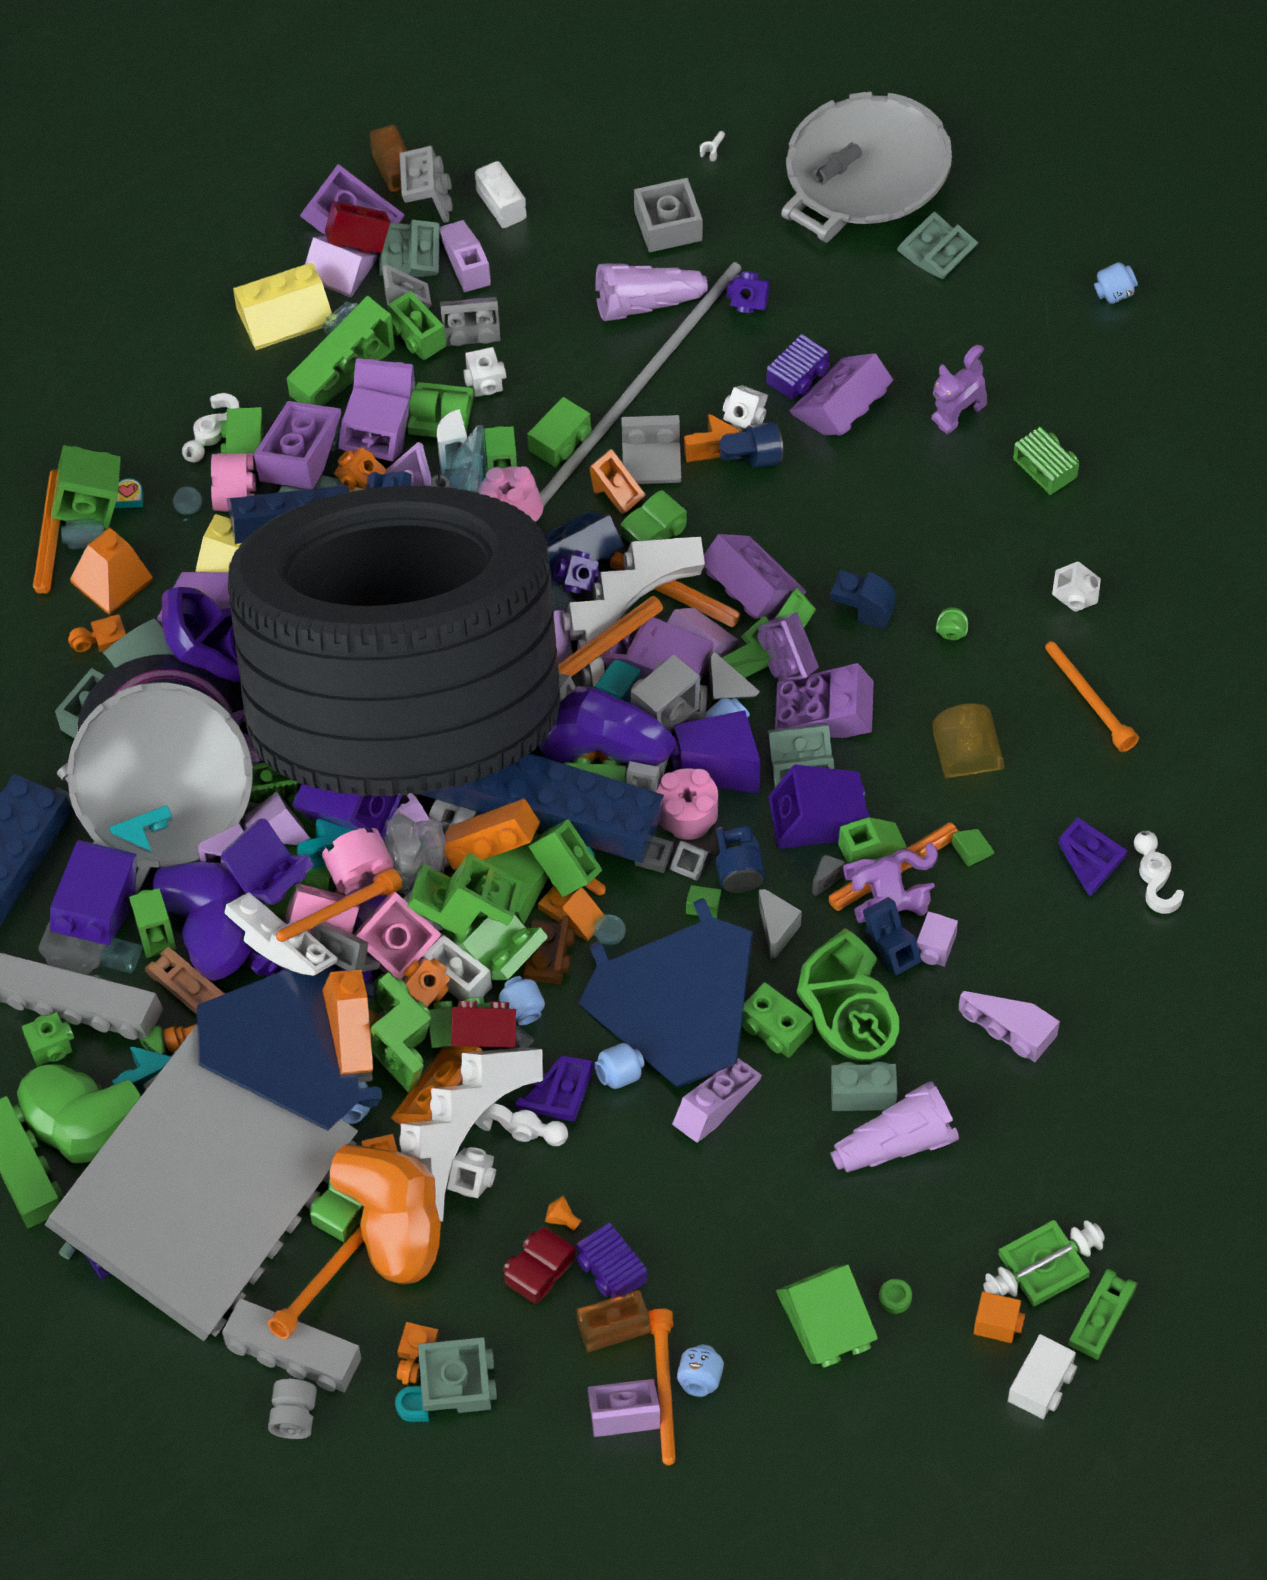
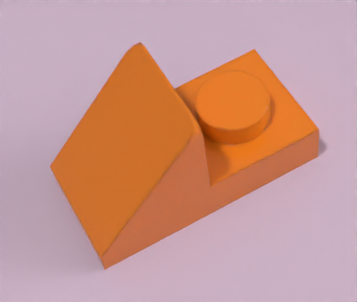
(706, 445)
(613, 478)
(578, 906)

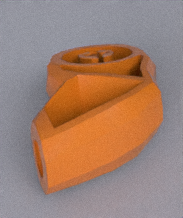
(398, 1212)

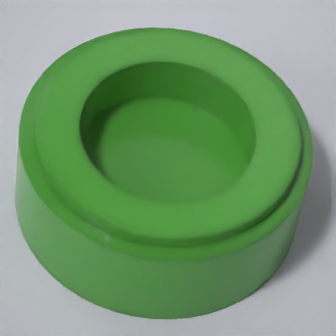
(895, 1296)

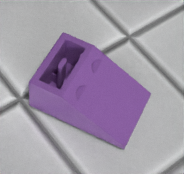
(656, 643)
(787, 647)
(832, 696)

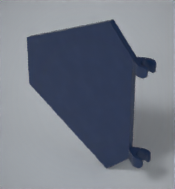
(677, 997)
(281, 1046)

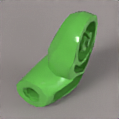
(846, 1002)
(73, 1109)

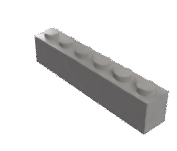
(78, 997)

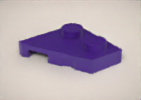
(1090, 854)
(561, 1089)

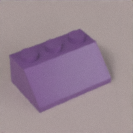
(843, 394)
(749, 575)

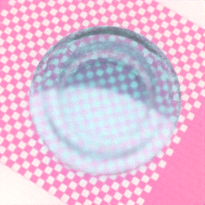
(187, 500)
(609, 929)

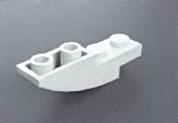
(297, 954)

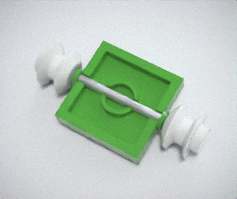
(1044, 1262)

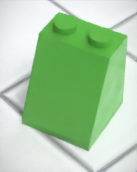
(86, 485)
(828, 1315)

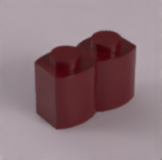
(538, 1265)

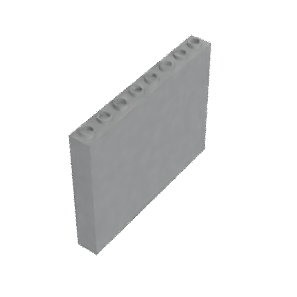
(196, 1191)

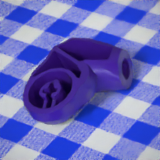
(200, 631)
(598, 721)
(200, 896)

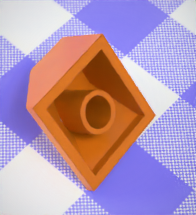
(110, 572)

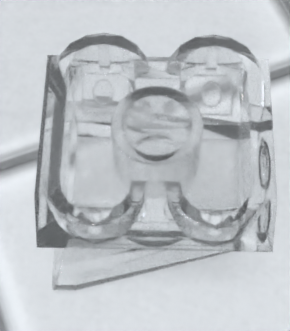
(413, 845)

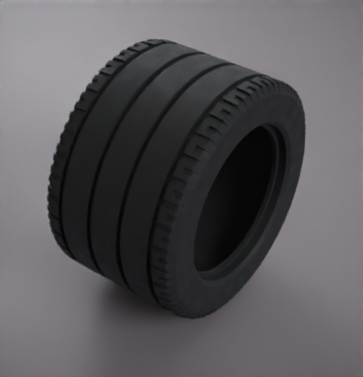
(395, 639)

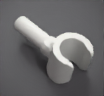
(712, 146)

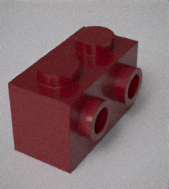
(357, 227)
(483, 1026)

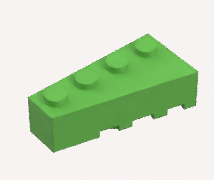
(331, 366)

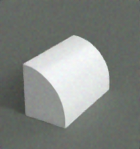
(450, 437)

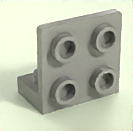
(424, 178)
(652, 448)

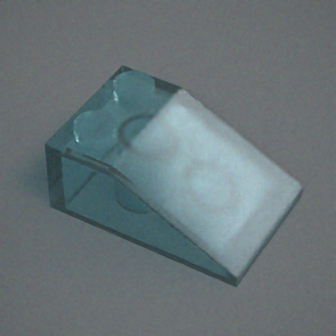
(469, 463)

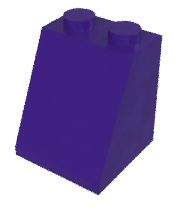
(722, 748)
(814, 804)
(347, 809)
(94, 893)

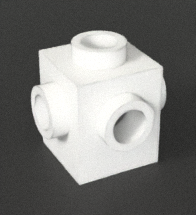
(484, 372)
(744, 407)
(1076, 586)
(471, 1172)

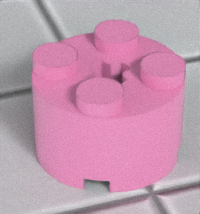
(231, 477)
(515, 487)
(688, 803)
(357, 860)

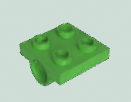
(433, 402)

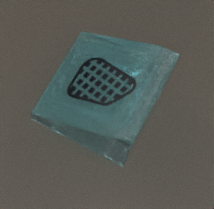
(121, 955)

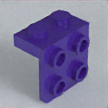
(264, 864)

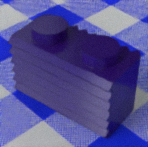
(798, 367)
(611, 1262)

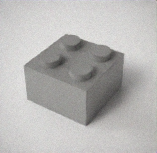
(668, 214)
(668, 692)

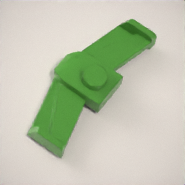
(752, 657)

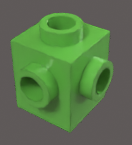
(48, 1038)

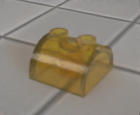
(967, 740)

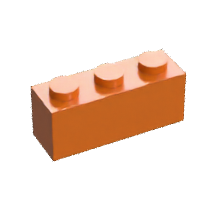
(491, 833)

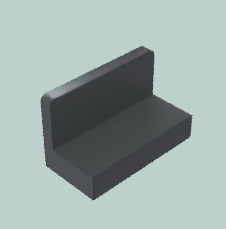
(346, 947)

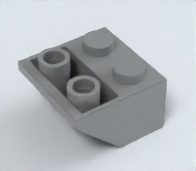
(470, 321)

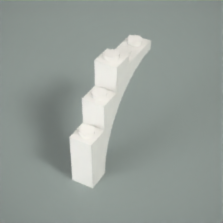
(646, 567)
(456, 1108)

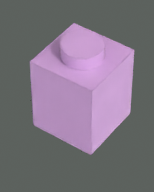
(936, 938)

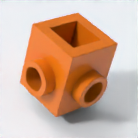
(356, 466)
(437, 980)

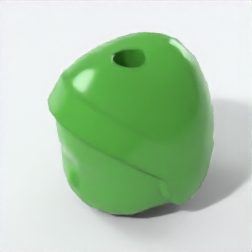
(952, 624)

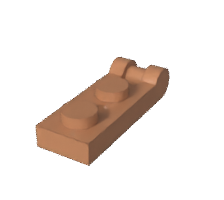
(182, 980)

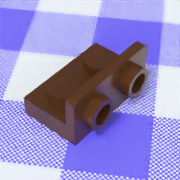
(550, 958)

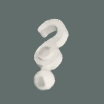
(208, 428)
(1155, 871)
(523, 1125)

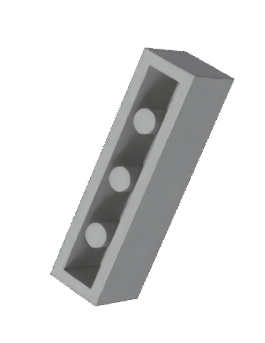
(304, 1354)

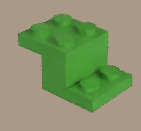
(459, 899)
(497, 945)
(399, 1031)

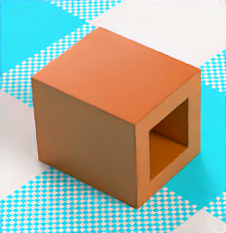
(998, 1317)

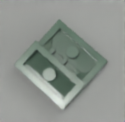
(937, 246)
(412, 248)
(142, 641)
(800, 746)

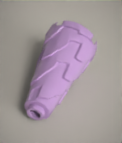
(641, 288)
(902, 1130)

